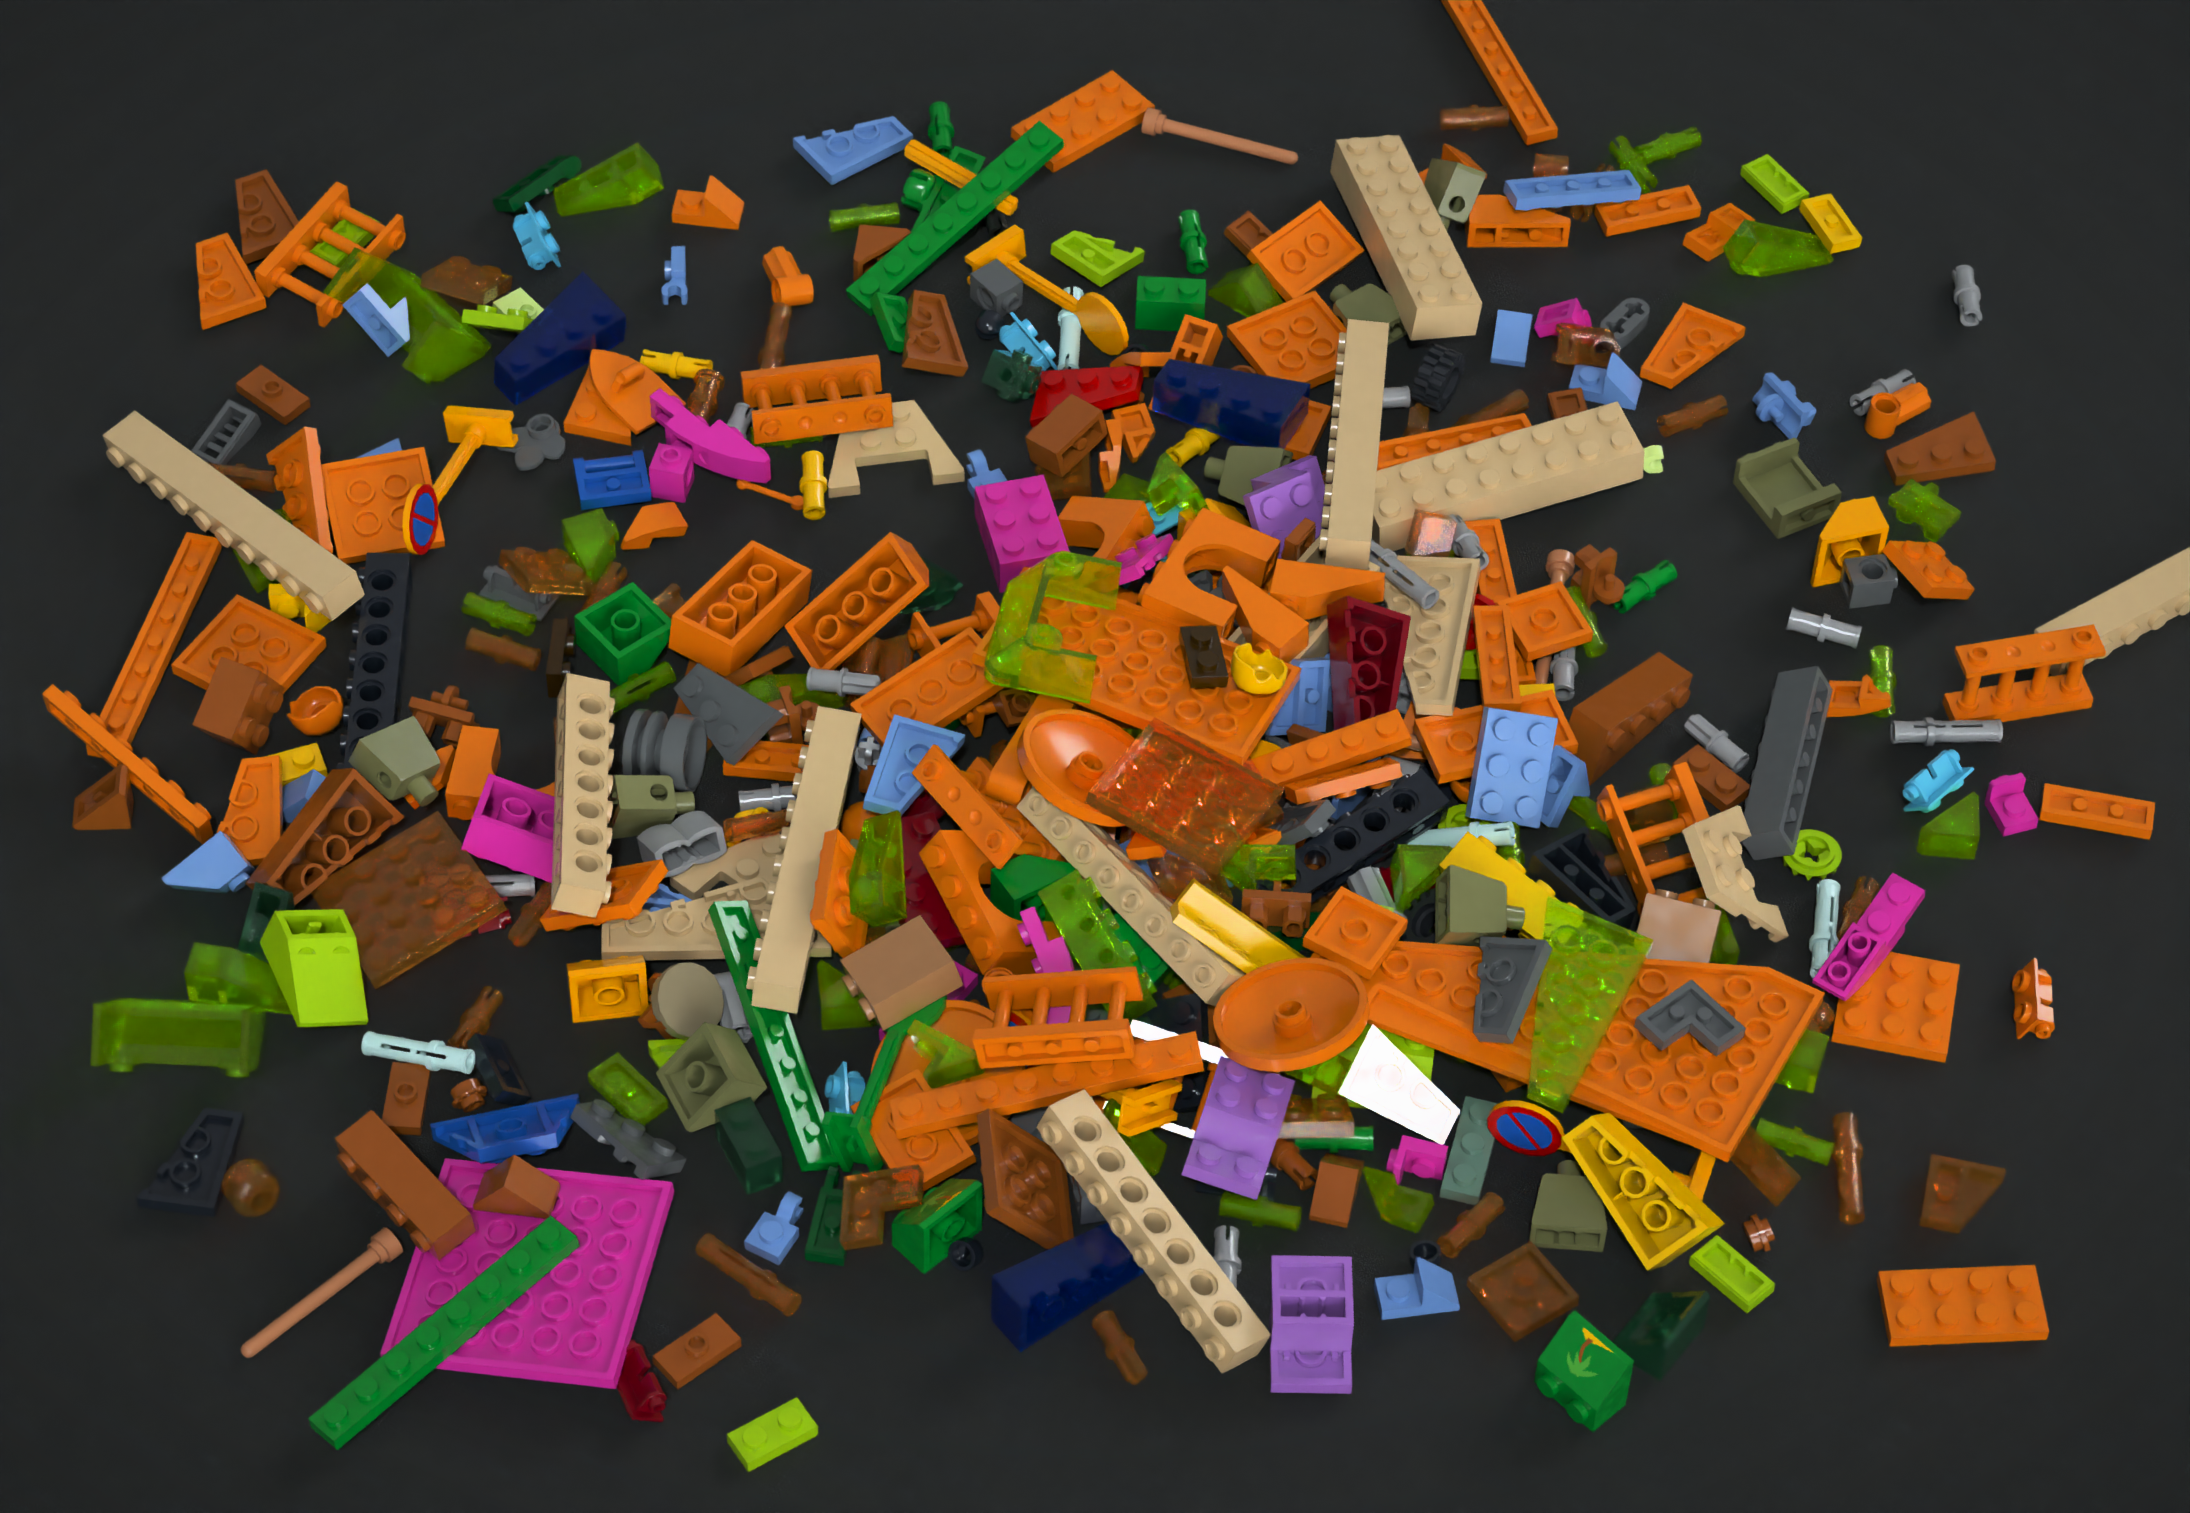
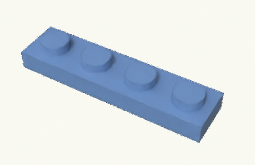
(1572, 190)

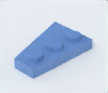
(851, 151)
(906, 743)

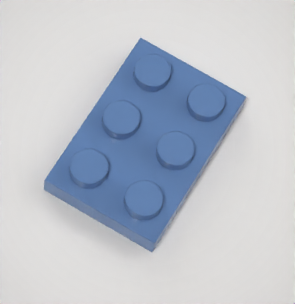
(1511, 767)

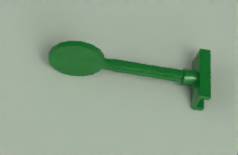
(850, 1133)

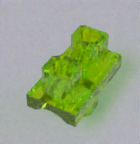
(1925, 508)

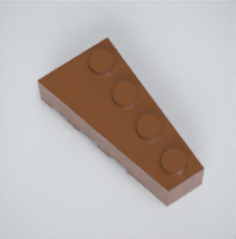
(1627, 711)
(326, 834)
(403, 1186)

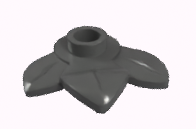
(536, 442)

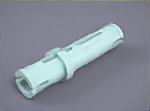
(1069, 335)
(1498, 834)
(1825, 923)
(456, 1058)

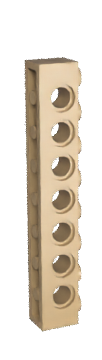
(582, 796)
(1132, 896)
(1153, 1231)

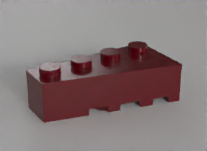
(1365, 659)

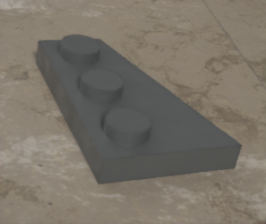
(731, 715)

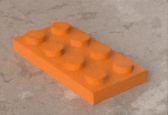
(1089, 117)
(929, 690)
(1453, 740)
(1962, 1305)

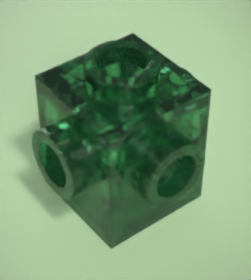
(1012, 374)

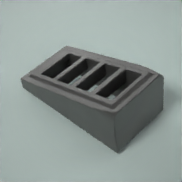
(230, 412)

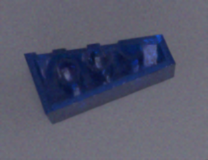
(559, 340)
(1232, 402)
(1059, 1285)

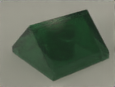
(1663, 1330)

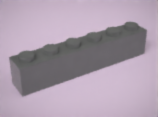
(1786, 762)

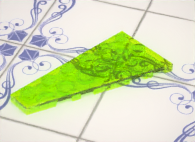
(1578, 996)

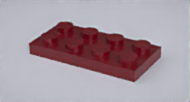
(920, 890)

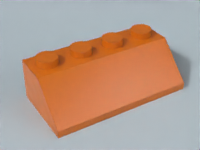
(859, 602)

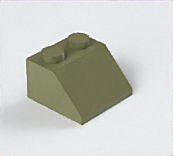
(709, 1074)

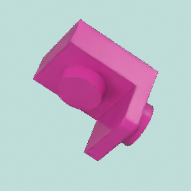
(1562, 312)
(2010, 805)
(1418, 1157)

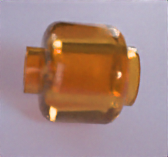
(250, 1187)

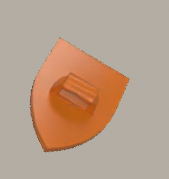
(626, 387)

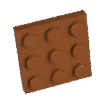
(1023, 1181)

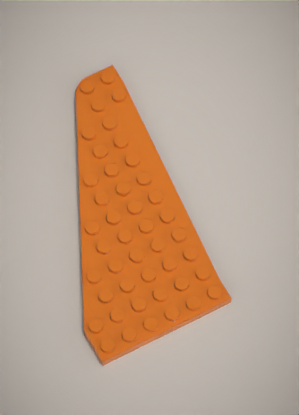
(1678, 1092)

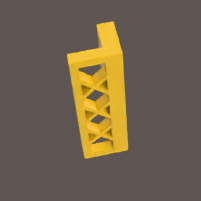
(1227, 929)

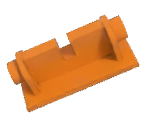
(2031, 989)

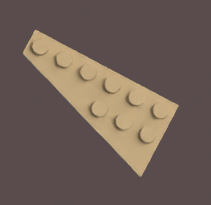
(1436, 634)
(686, 928)

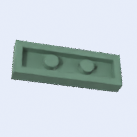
(1469, 1153)

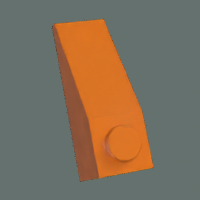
(1497, 224)
(1195, 343)
(1311, 586)
(1264, 619)

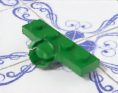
(929, 192)

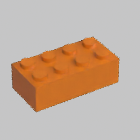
(740, 608)

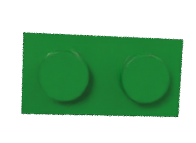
(891, 318)

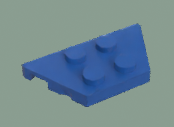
(508, 1131)

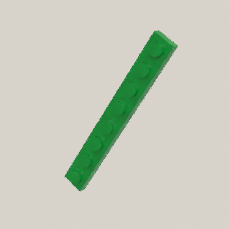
(957, 216)
(775, 1042)
(443, 1332)

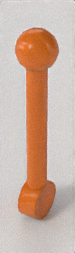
(795, 501)

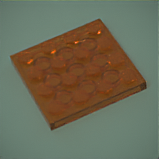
(1184, 796)
(410, 898)

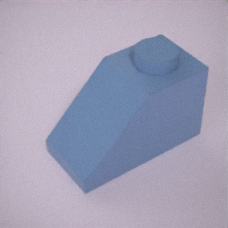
(212, 868)

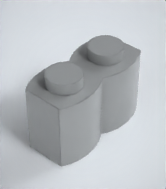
(685, 841)

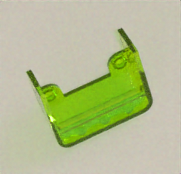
(438, 339)
(1030, 653)
(177, 1034)

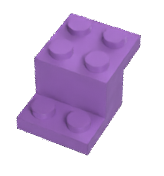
(1286, 498)
(1238, 1128)
(1311, 1324)

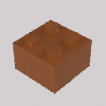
(239, 706)

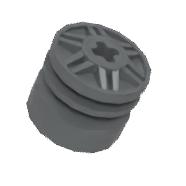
(666, 747)

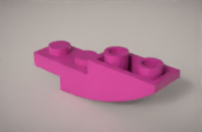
(714, 447)
(1871, 939)
(1051, 956)

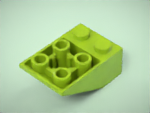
(317, 966)

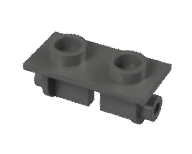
(504, 587)

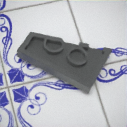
(1303, 821)
(1507, 984)
(651, 1155)

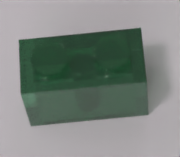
(748, 1145)

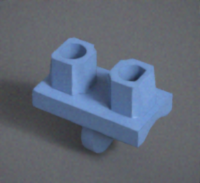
(1779, 404)

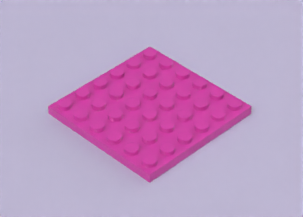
(575, 1317)

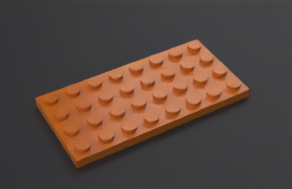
(1145, 676)

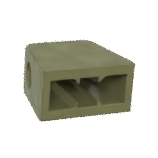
(1453, 189)
(1367, 304)
(1241, 466)
(398, 761)
(645, 802)
(1472, 907)
(1568, 1212)

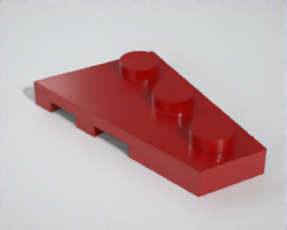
(1098, 386)

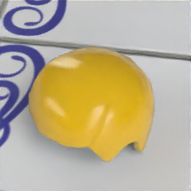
(1257, 672)

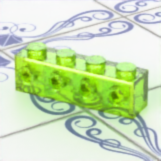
(1092, 933)

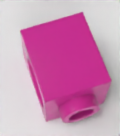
(671, 473)

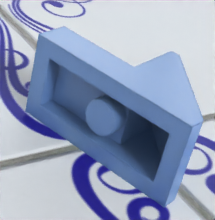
(384, 325)
(1608, 384)
(1565, 779)
(1415, 1294)

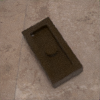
(561, 646)
(1203, 656)

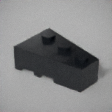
(1580, 877)

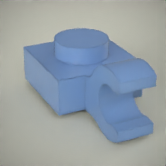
(676, 275)
(980, 472)
(776, 1234)

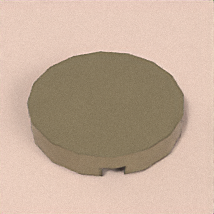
(686, 999)

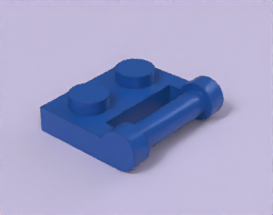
(612, 480)

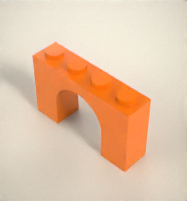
(1104, 524)
(1208, 544)
(474, 759)
(991, 935)

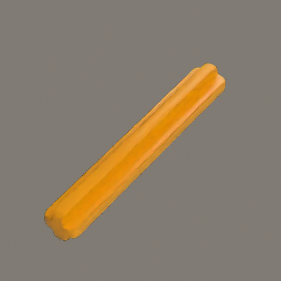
(950, 171)

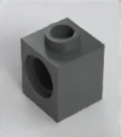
(996, 288)
(1868, 581)

